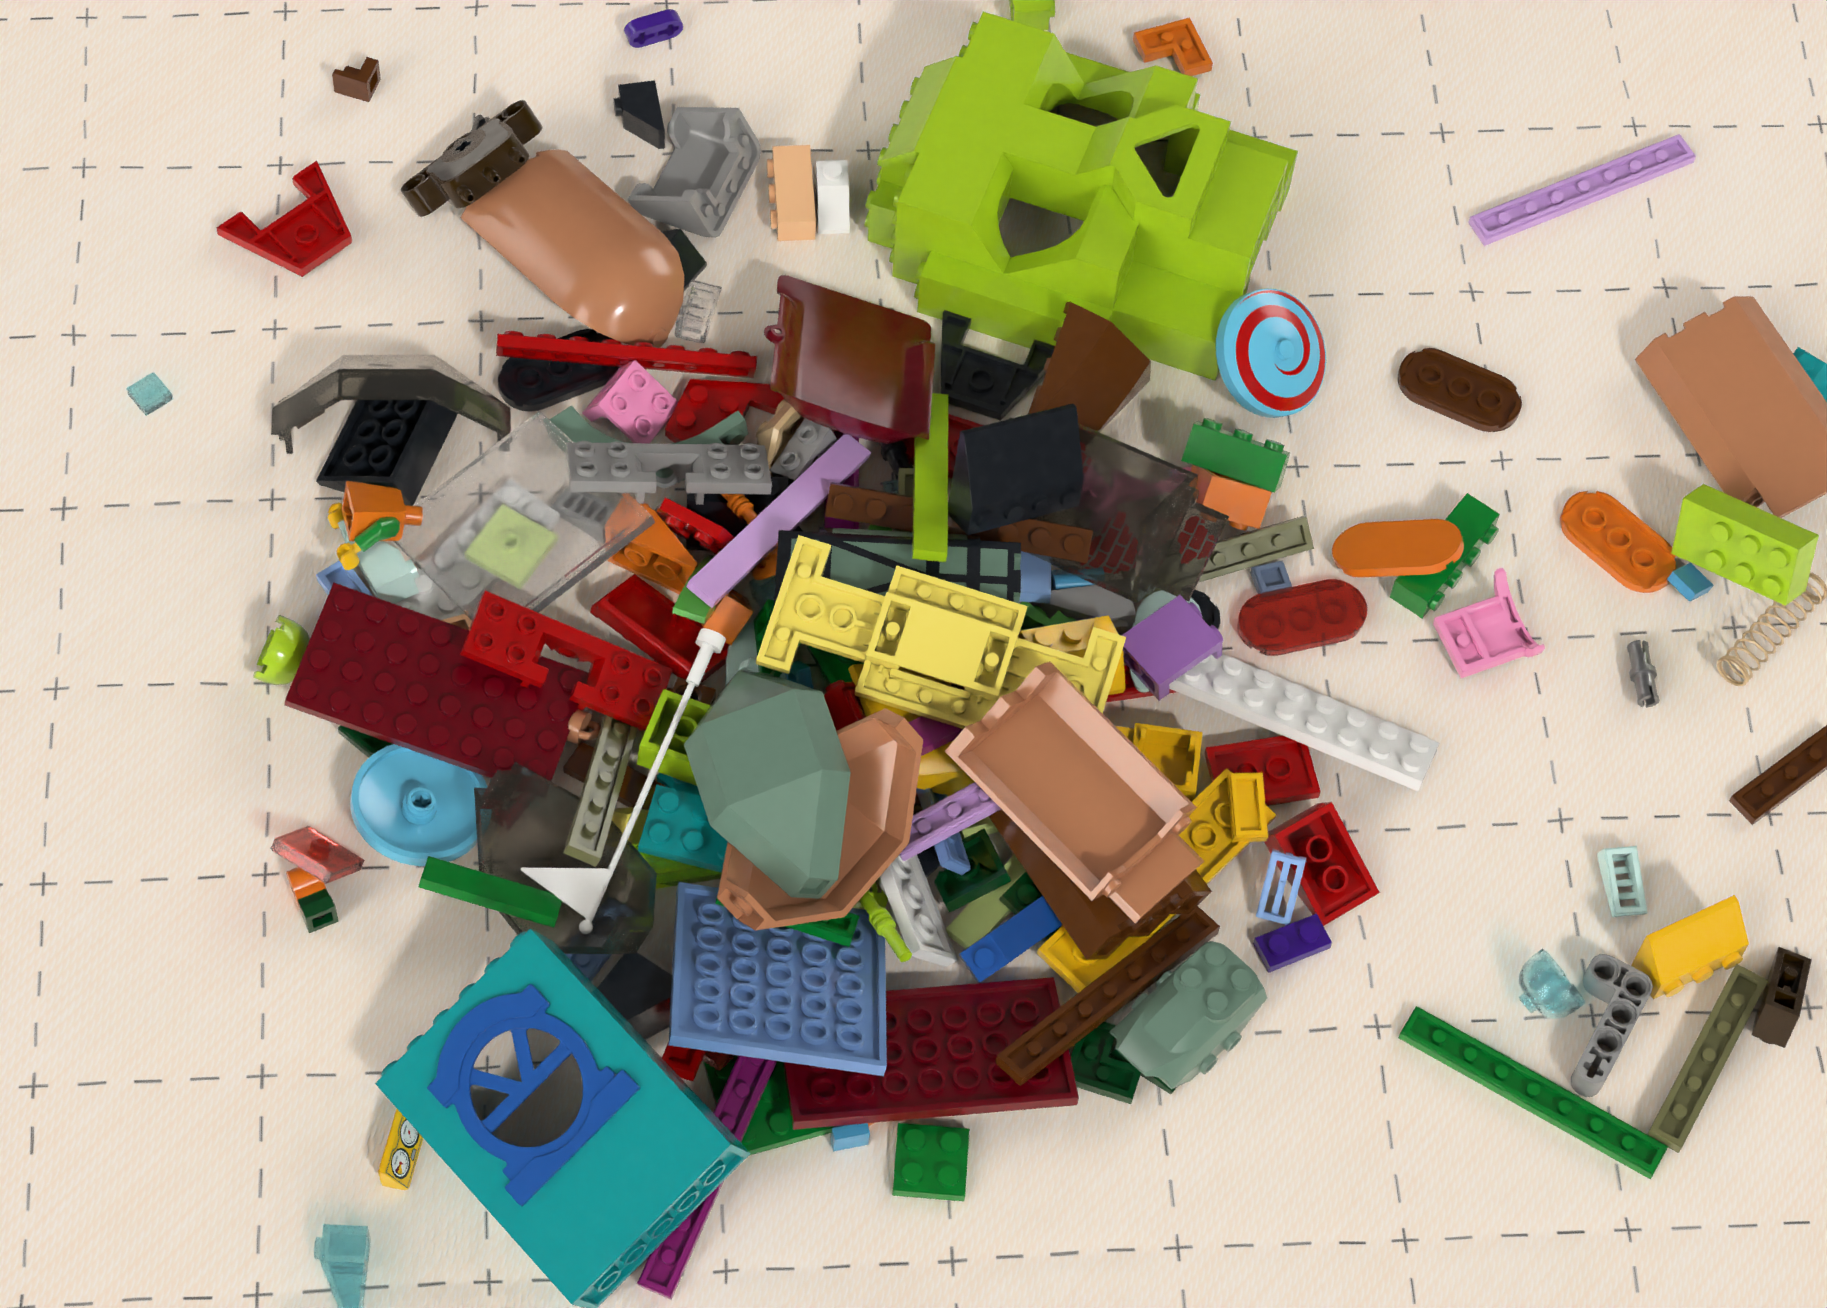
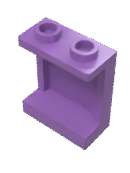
(1169, 645)

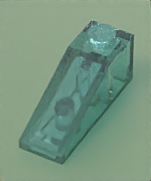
(344, 1262)

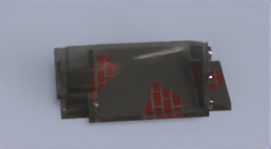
(1141, 521)

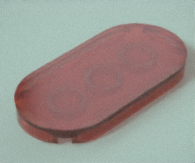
(1302, 617)

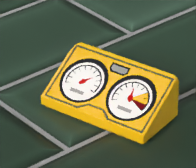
(400, 1154)

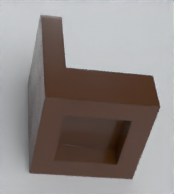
(358, 82)

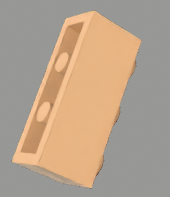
(792, 193)

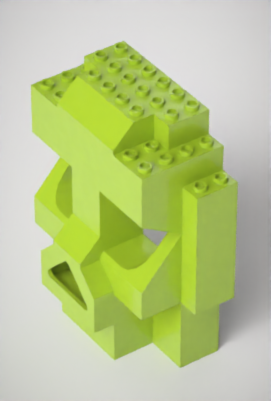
(1139, 259)

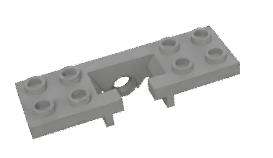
(633, 468)

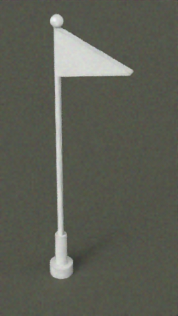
(585, 887)

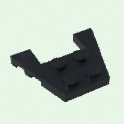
(983, 380)

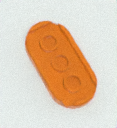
(1618, 541)
(1397, 548)

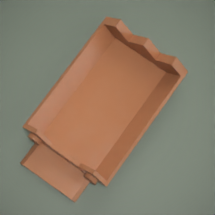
(1744, 405)
(1081, 792)

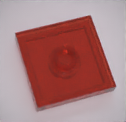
(317, 854)

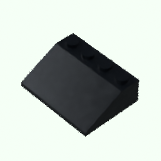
(388, 445)
(1017, 470)

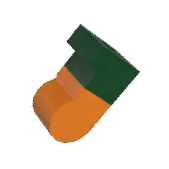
(312, 899)

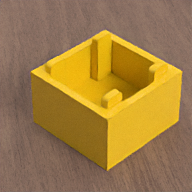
(1173, 753)

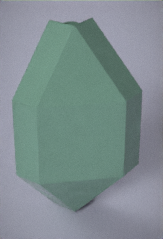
(774, 779)

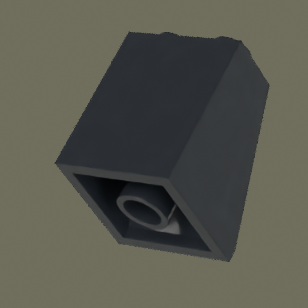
(639, 993)

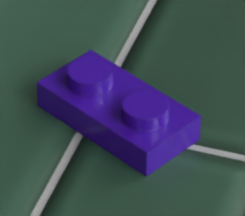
(1292, 943)

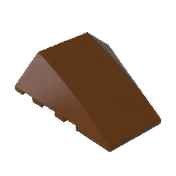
(1091, 369)

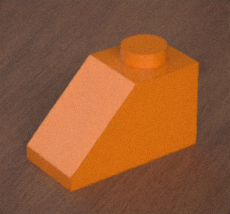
(730, 616)

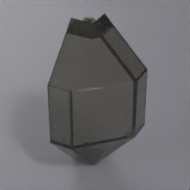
(389, 379)
(527, 824)

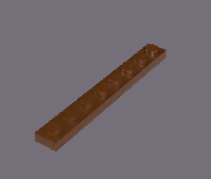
(896, 512)
(1106, 995)

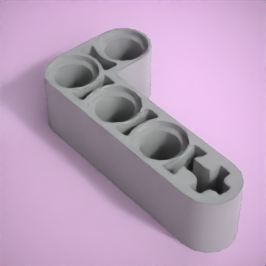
(1608, 1030)

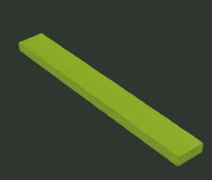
(931, 487)

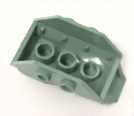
(1190, 1016)

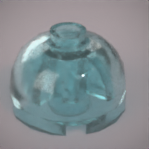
(1547, 988)

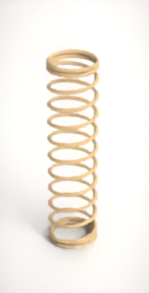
(1736, 660)

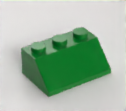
(1236, 455)

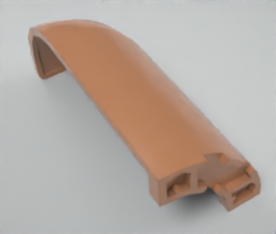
(584, 248)

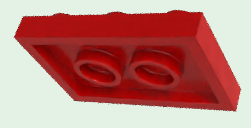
(1284, 765)

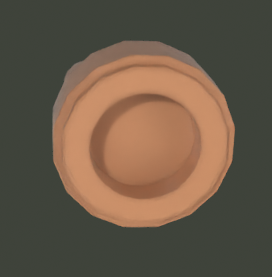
(579, 727)

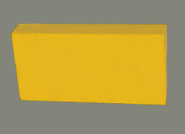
(1247, 807)

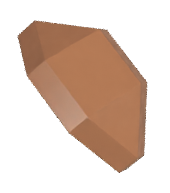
(884, 774)

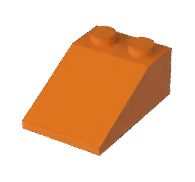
(657, 556)

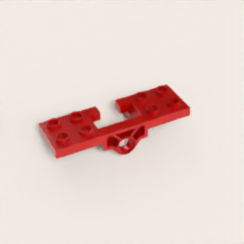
(512, 642)

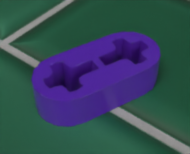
(653, 28)

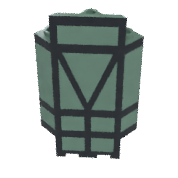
(871, 556)

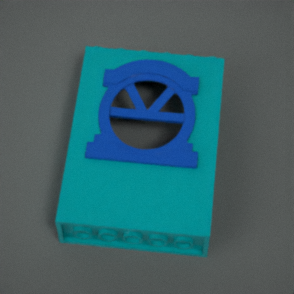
(624, 1167)

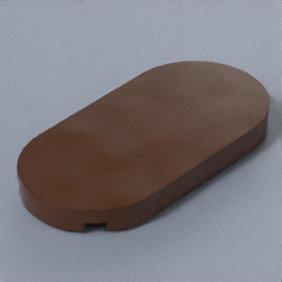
(1459, 390)

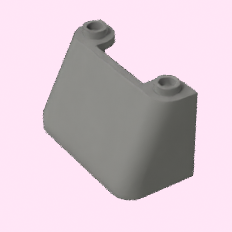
(704, 173)

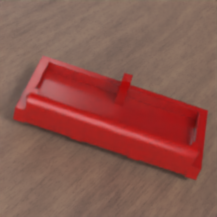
(648, 622)

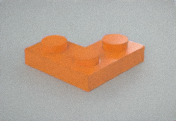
(1175, 40)

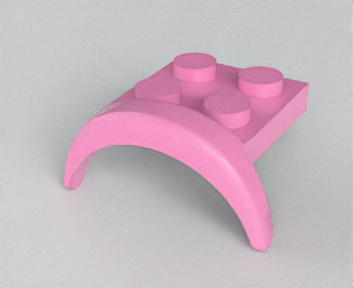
(1486, 632)

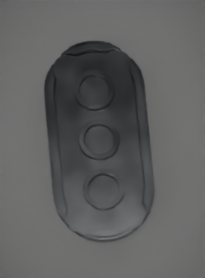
(543, 383)

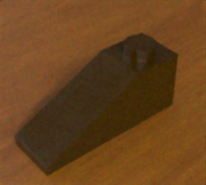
(1782, 998)

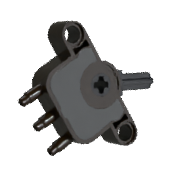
(475, 161)

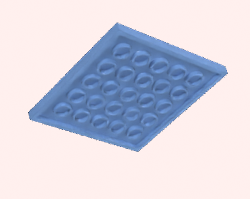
(776, 989)

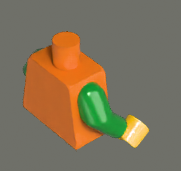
(370, 516)

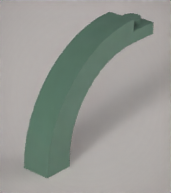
(727, 432)

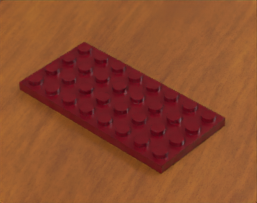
(410, 686)
(940, 1060)

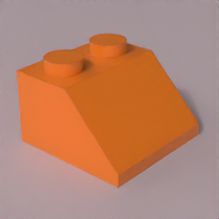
(1238, 500)

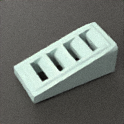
(1608, 871)

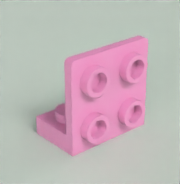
(633, 403)

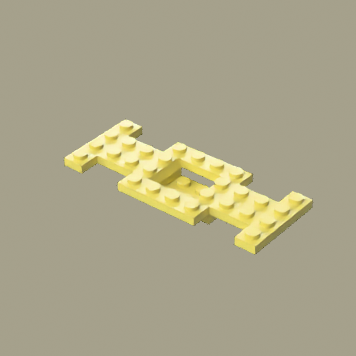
(926, 629)

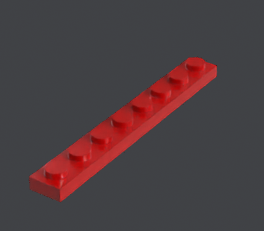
(613, 353)

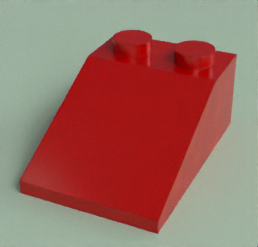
(1333, 871)

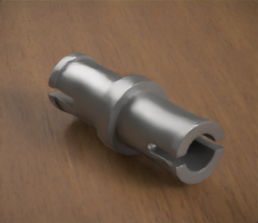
(1643, 673)

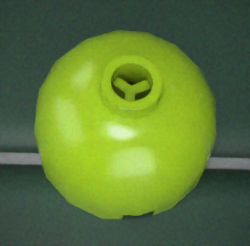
(282, 652)

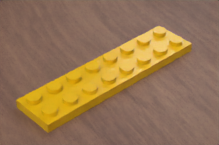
(1207, 835)

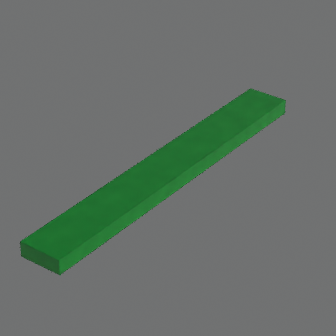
(1533, 1092)

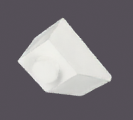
(832, 196)

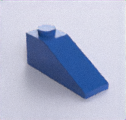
(1010, 939)

